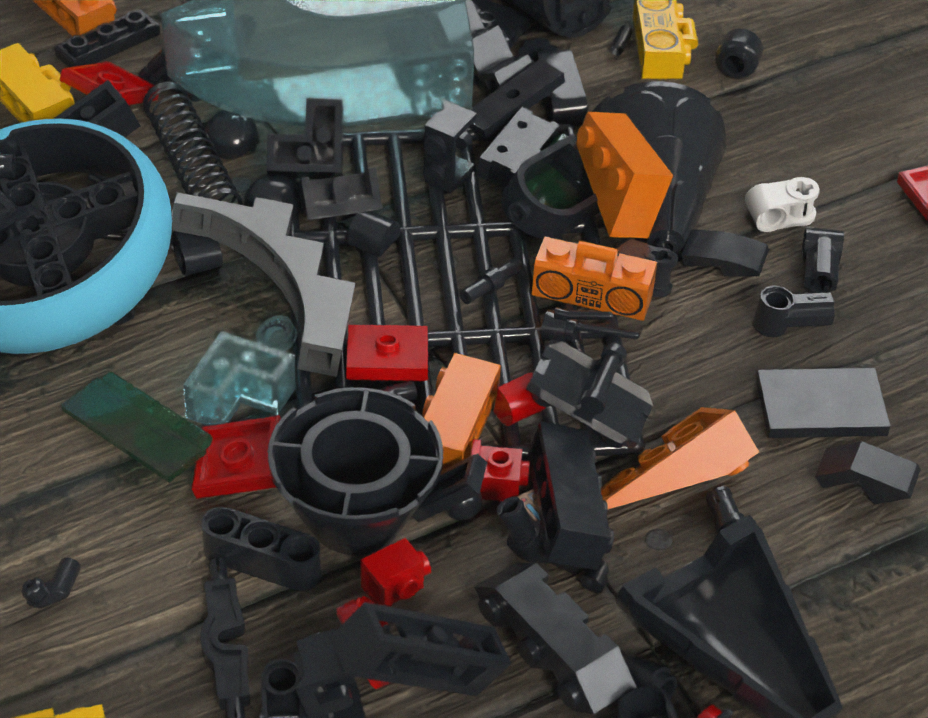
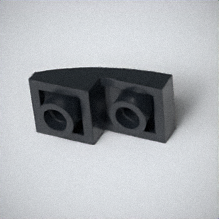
(732, 252)

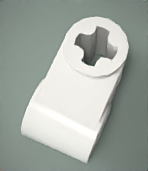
(780, 206)

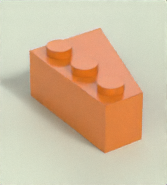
(622, 173)

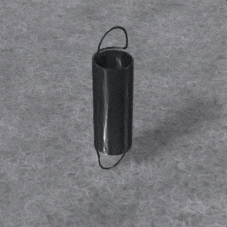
(621, 40)

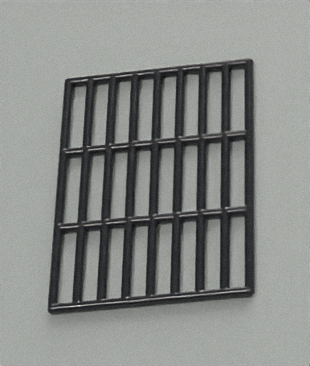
(443, 233)

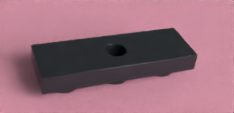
(107, 39)
(521, 91)

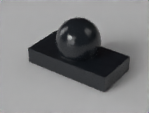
(456, 491)

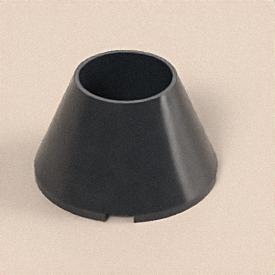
(355, 466)

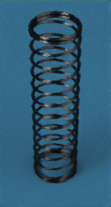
(159, 132)

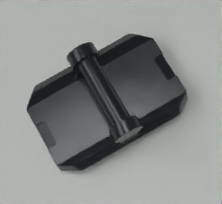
(592, 391)

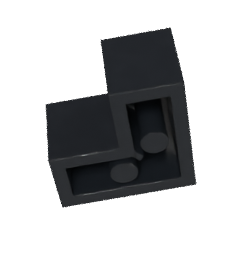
(104, 108)
(318, 151)

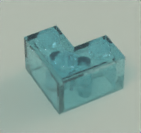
(238, 373)

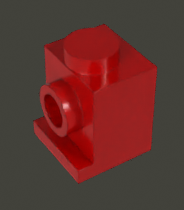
(503, 471)
(394, 573)

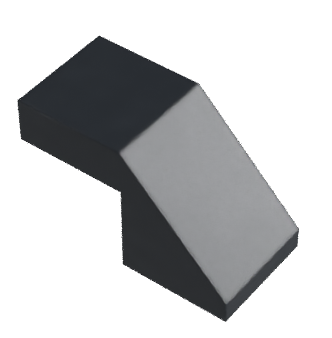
(879, 472)

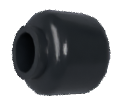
(739, 53)

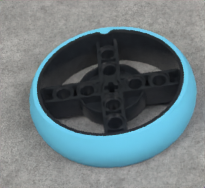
(61, 229)

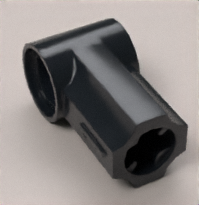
(822, 256)
(782, 309)

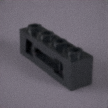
(424, 654)

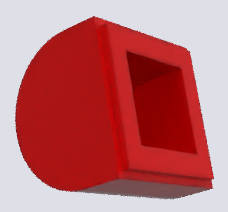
(515, 401)

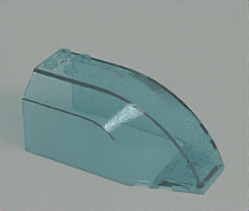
(270, 55)

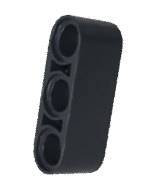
(569, 100)
(262, 548)

